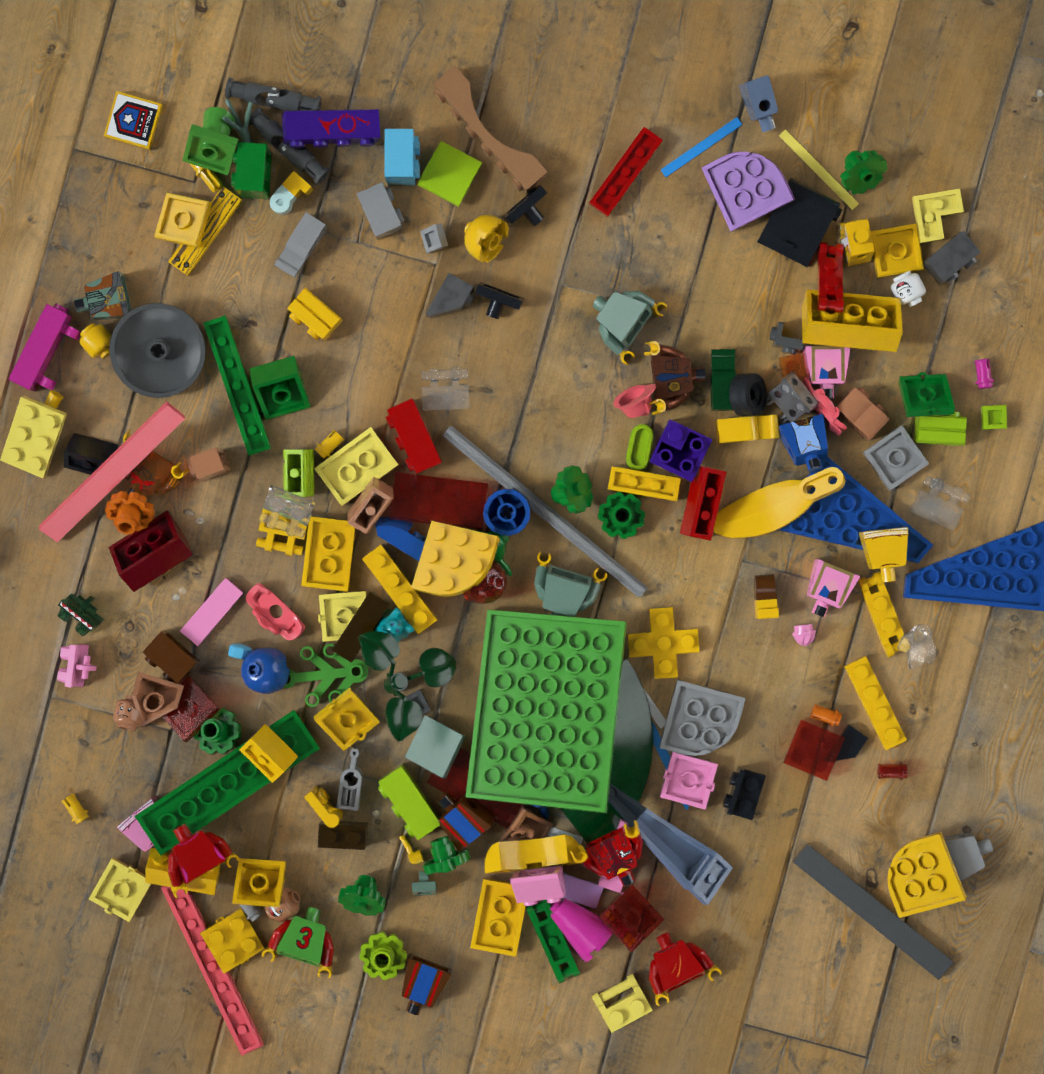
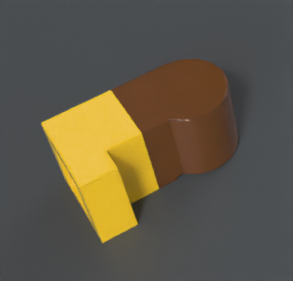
(765, 597)

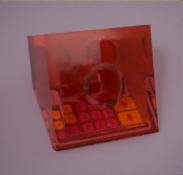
(631, 917)

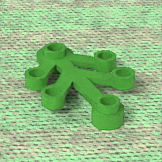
(328, 674)

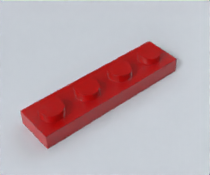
(625, 172)

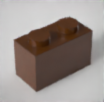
(170, 657)

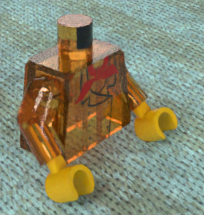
(154, 474)

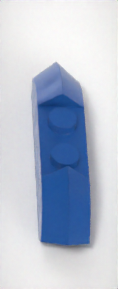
(397, 533)

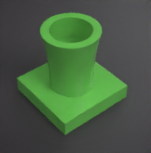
(211, 144)

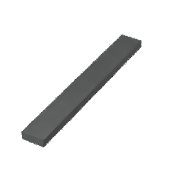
(872, 911)

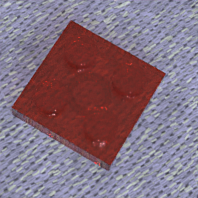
(192, 710)
(813, 750)

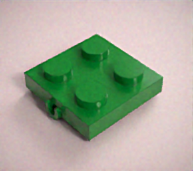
(926, 395)

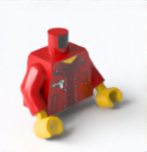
(613, 853)

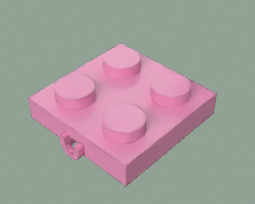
(688, 780)

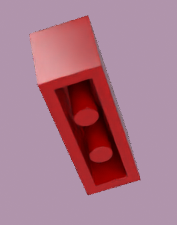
(413, 436)
(703, 503)

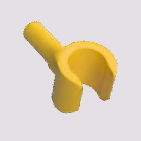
(414, 857)

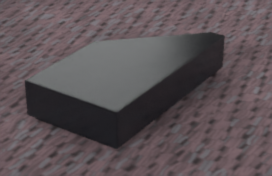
(852, 743)

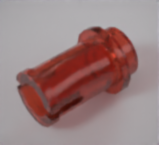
(892, 771)

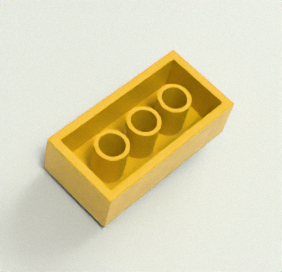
(864, 323)

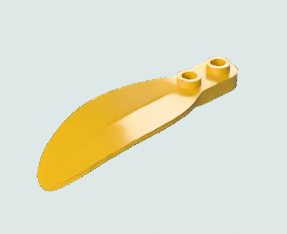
(775, 505)

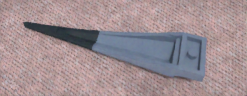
(688, 860)

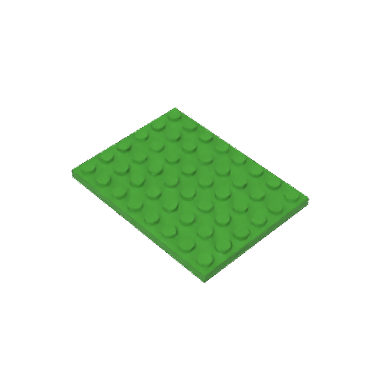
(546, 710)

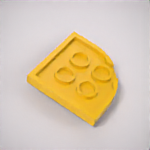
(453, 560)
(924, 876)

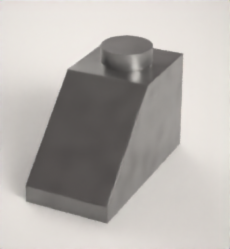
(451, 297)

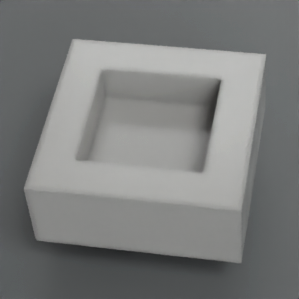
(434, 238)

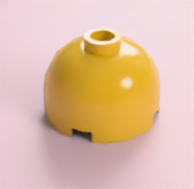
(484, 236)

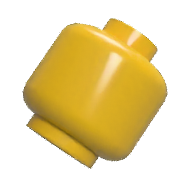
(96, 340)

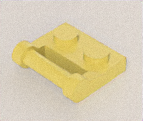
(626, 1009)

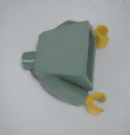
(623, 318)
(564, 590)

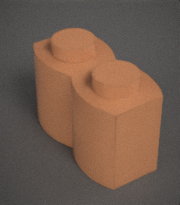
(862, 413)

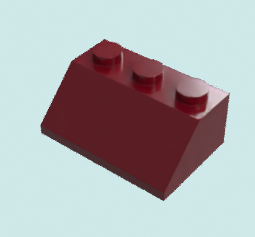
(150, 551)

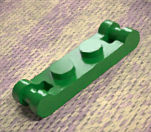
(553, 942)

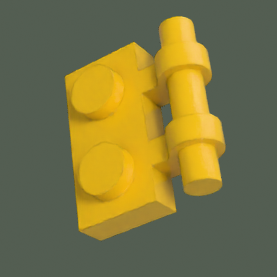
(270, 543)

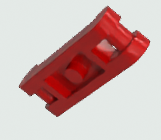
(830, 277)

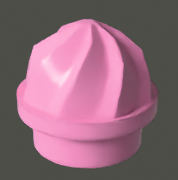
(804, 634)

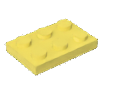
(33, 436)
(355, 465)

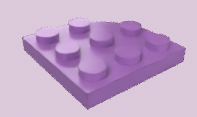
(746, 187)

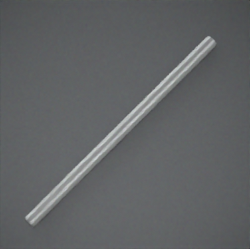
(546, 512)

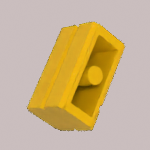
(314, 314)

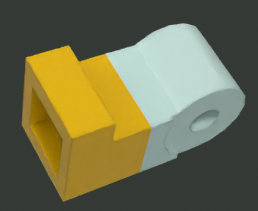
(288, 193)

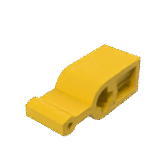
(747, 429)

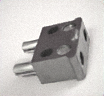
(792, 398)

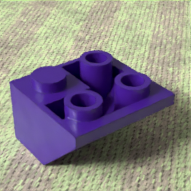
(680, 450)

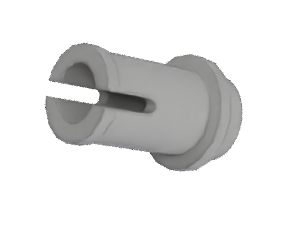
(251, 911)

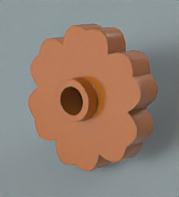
(129, 512)

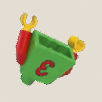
(303, 941)

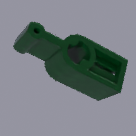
(721, 376)

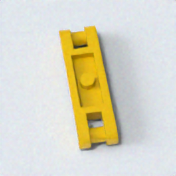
(881, 612)

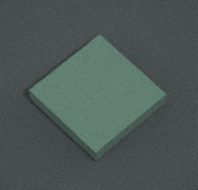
(435, 746)

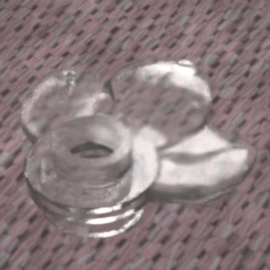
(918, 646)

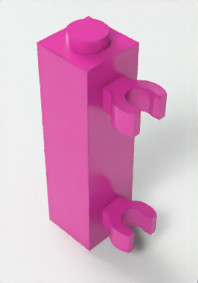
(41, 348)

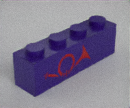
(331, 127)

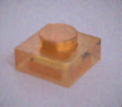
(794, 364)

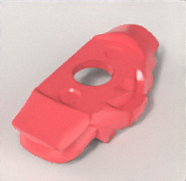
(826, 408)
(261, 600)

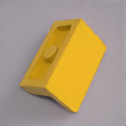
(269, 753)

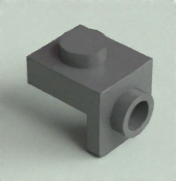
(787, 344)

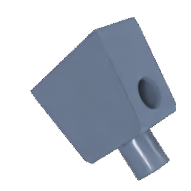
(756, 92)

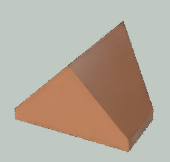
(155, 697)
(527, 826)

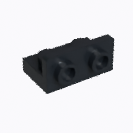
(744, 793)

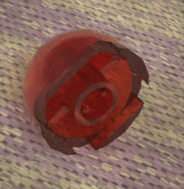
(490, 588)

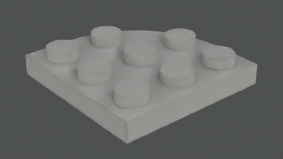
(700, 719)

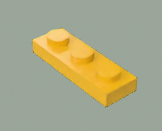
(644, 483)

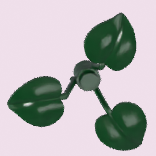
(436, 665)

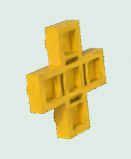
(663, 642)

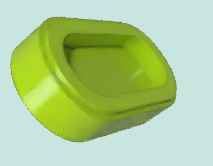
(639, 447)

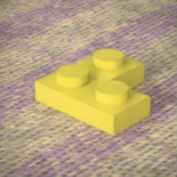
(930, 209)

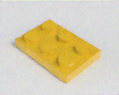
(328, 554)
(497, 919)

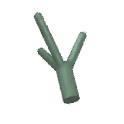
(242, 129)

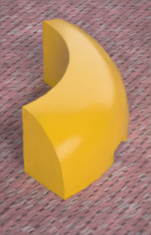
(531, 854)

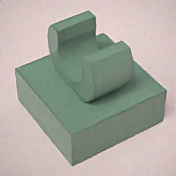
(424, 886)

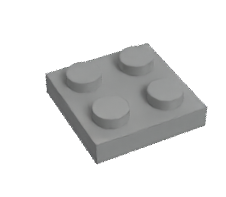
(895, 458)

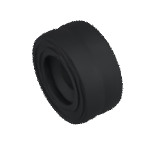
(748, 394)

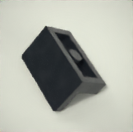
(87, 453)

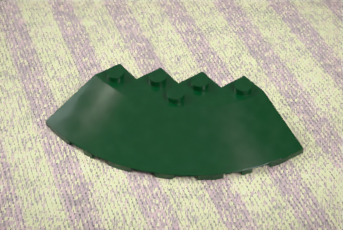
(630, 756)

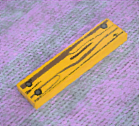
(222, 209)

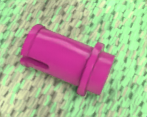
(983, 372)

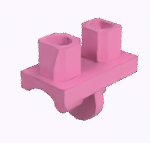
(77, 667)

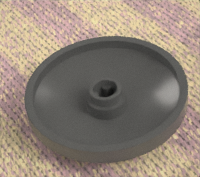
(157, 350)

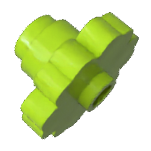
(382, 944)

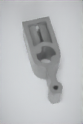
(301, 244)
(345, 785)

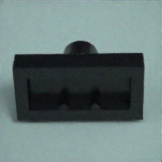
(527, 207)
(498, 299)

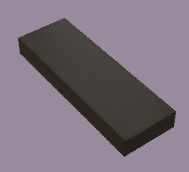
(362, 622)

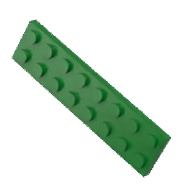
(218, 788)

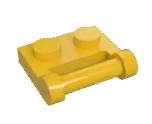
(320, 803)

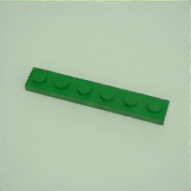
(237, 385)

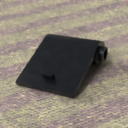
(800, 223)

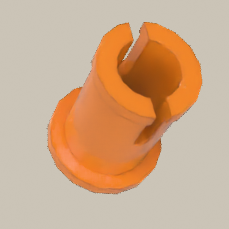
(826, 715)

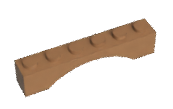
(521, 166)

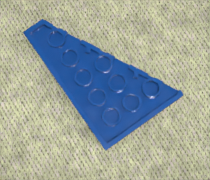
(851, 511)
(993, 574)

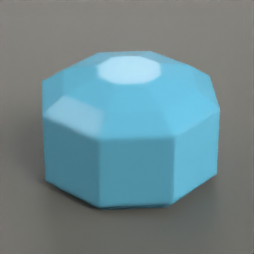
(239, 650)

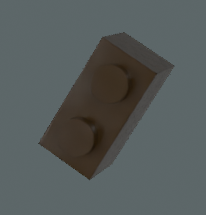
(343, 836)

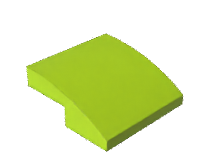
(449, 173)

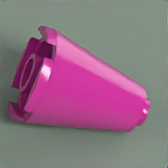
(580, 927)

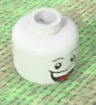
(908, 288)

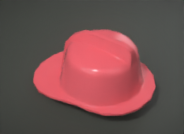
(635, 400)

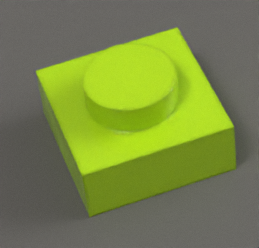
(994, 417)

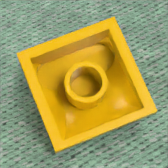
(259, 882)

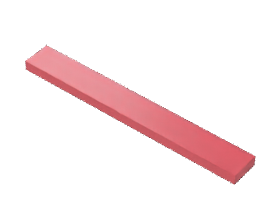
(112, 471)
(220, 984)

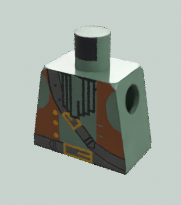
(105, 298)

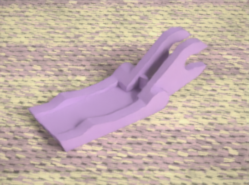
(582, 891)

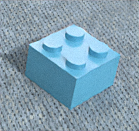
(400, 157)

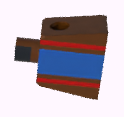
(463, 819)
(423, 983)

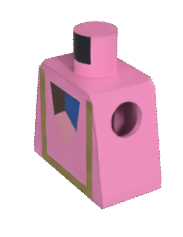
(826, 366)
(829, 586)

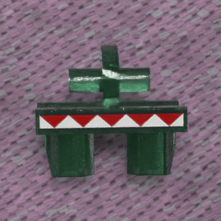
(82, 611)

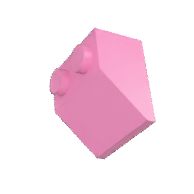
(539, 884)

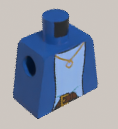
(806, 441)

